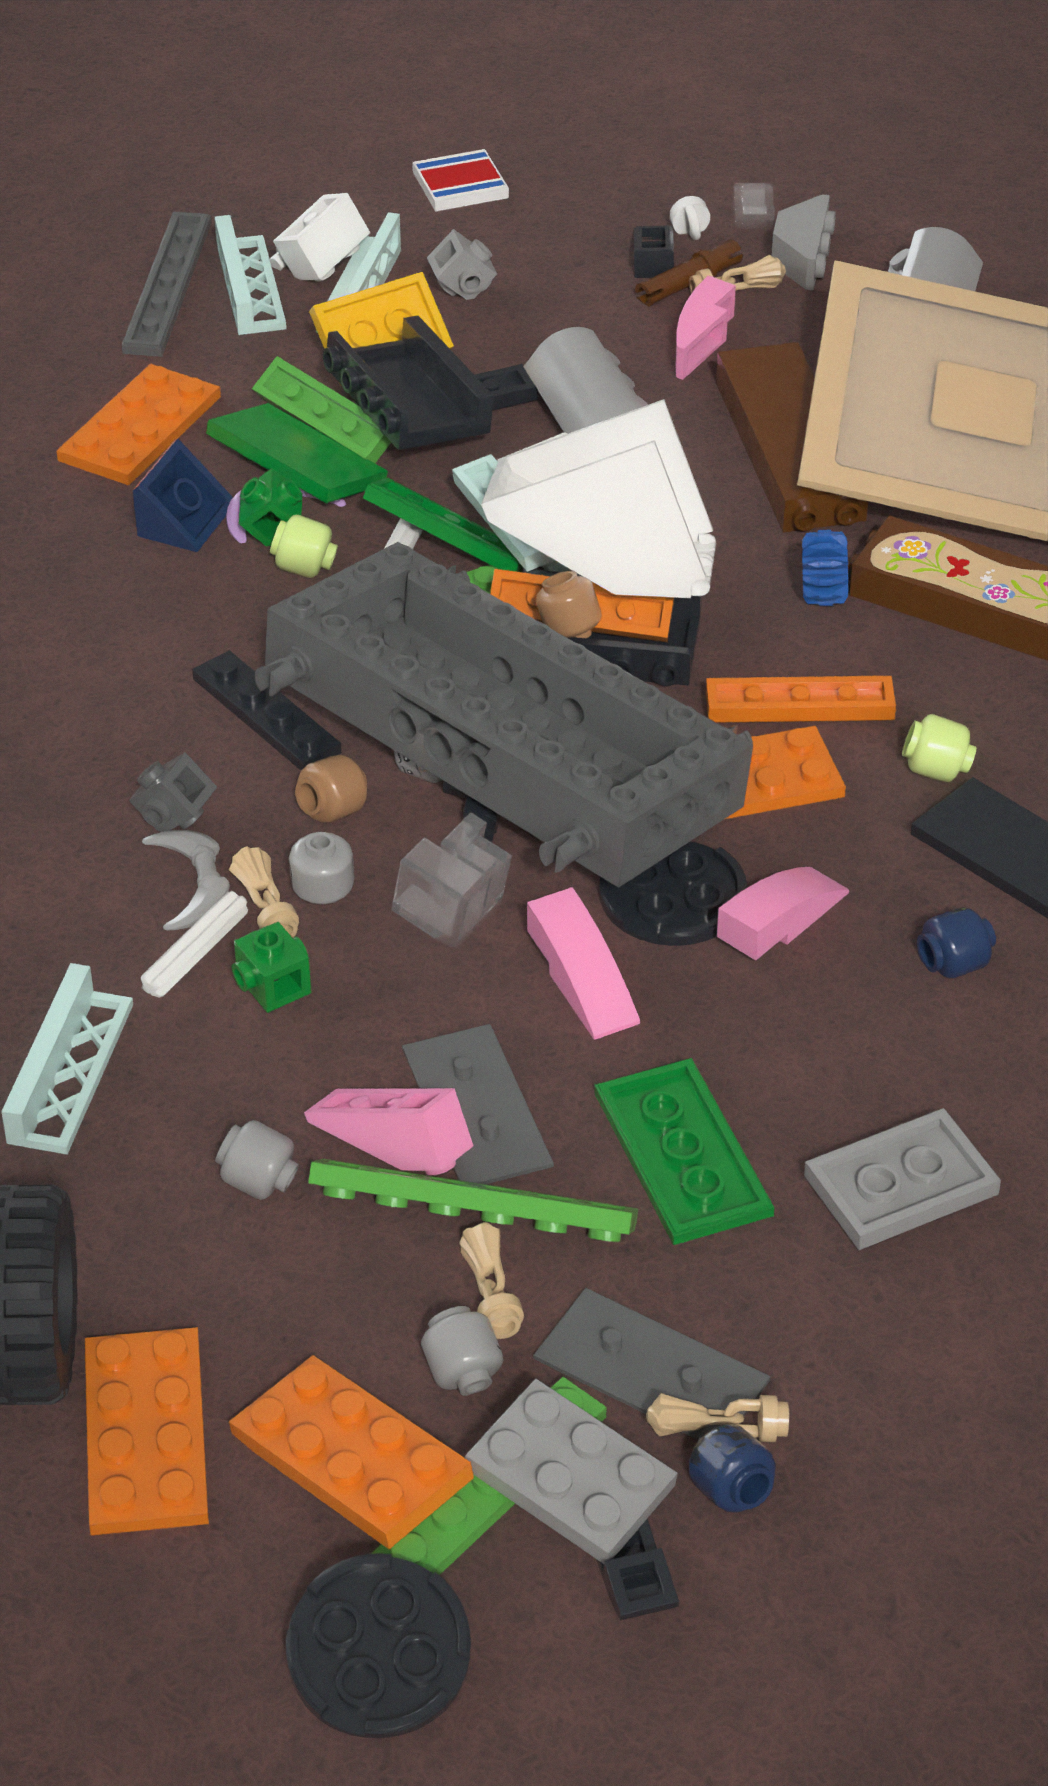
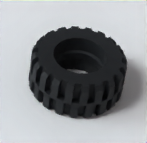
(36, 1294)

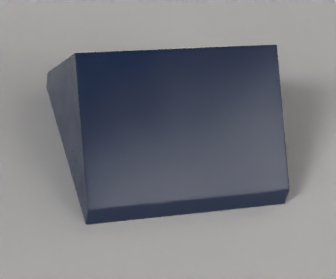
(179, 500)

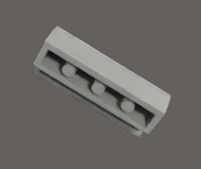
(940, 258)
(580, 379)

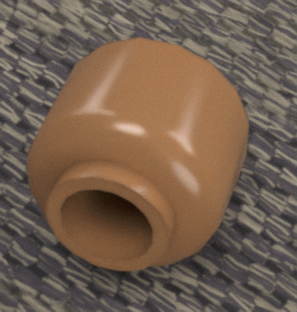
(569, 604)
(331, 788)

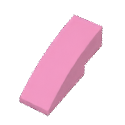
(703, 323)
(776, 909)
(581, 962)

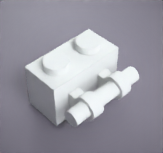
(320, 238)

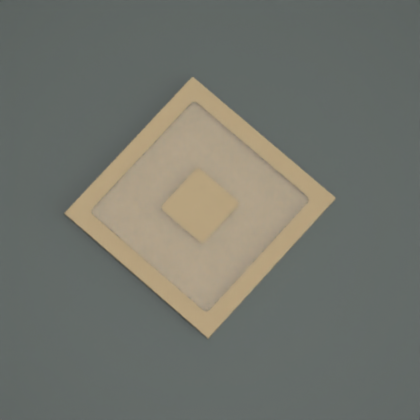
(931, 401)

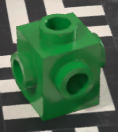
(266, 503)
(272, 956)

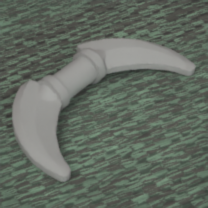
(211, 885)

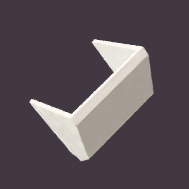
(611, 505)

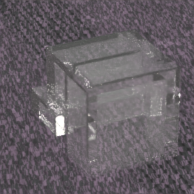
(452, 885)

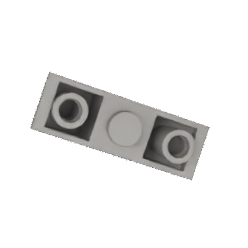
(804, 239)

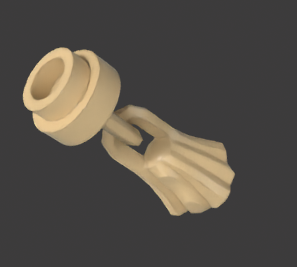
(762, 274)
(254, 870)
(482, 1252)
(674, 1415)

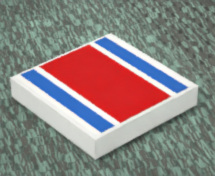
(460, 180)

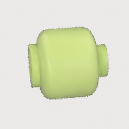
(303, 546)
(938, 748)

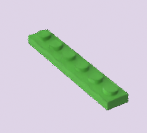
(450, 1195)
(471, 1510)

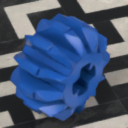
(825, 567)

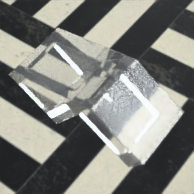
(753, 205)

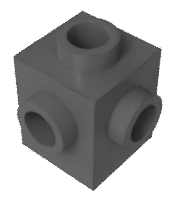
(172, 793)

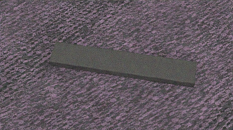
(166, 284)

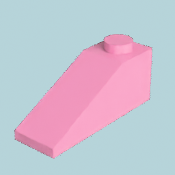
(398, 1125)

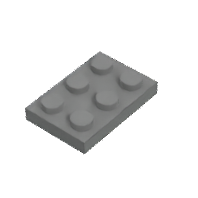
(901, 1178)
(571, 1471)

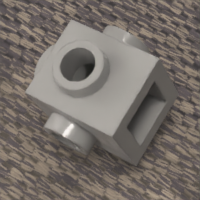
(462, 265)

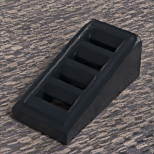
(653, 256)

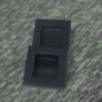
(639, 1577)

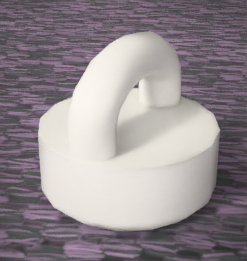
(690, 216)

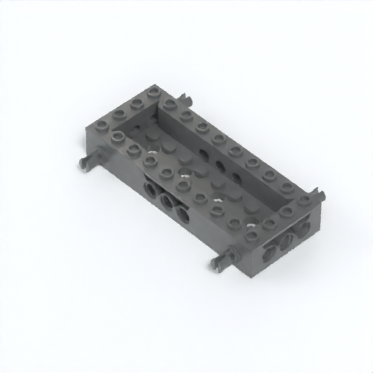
(508, 712)

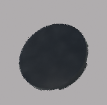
(675, 897)
(378, 1646)

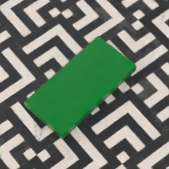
(295, 452)
(683, 1151)

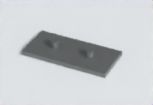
(492, 1104)
(641, 1358)

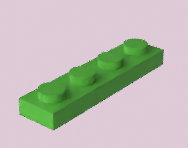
(321, 409)

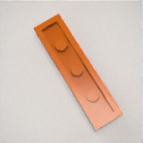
(621, 614)
(800, 699)

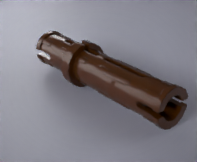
(678, 276)

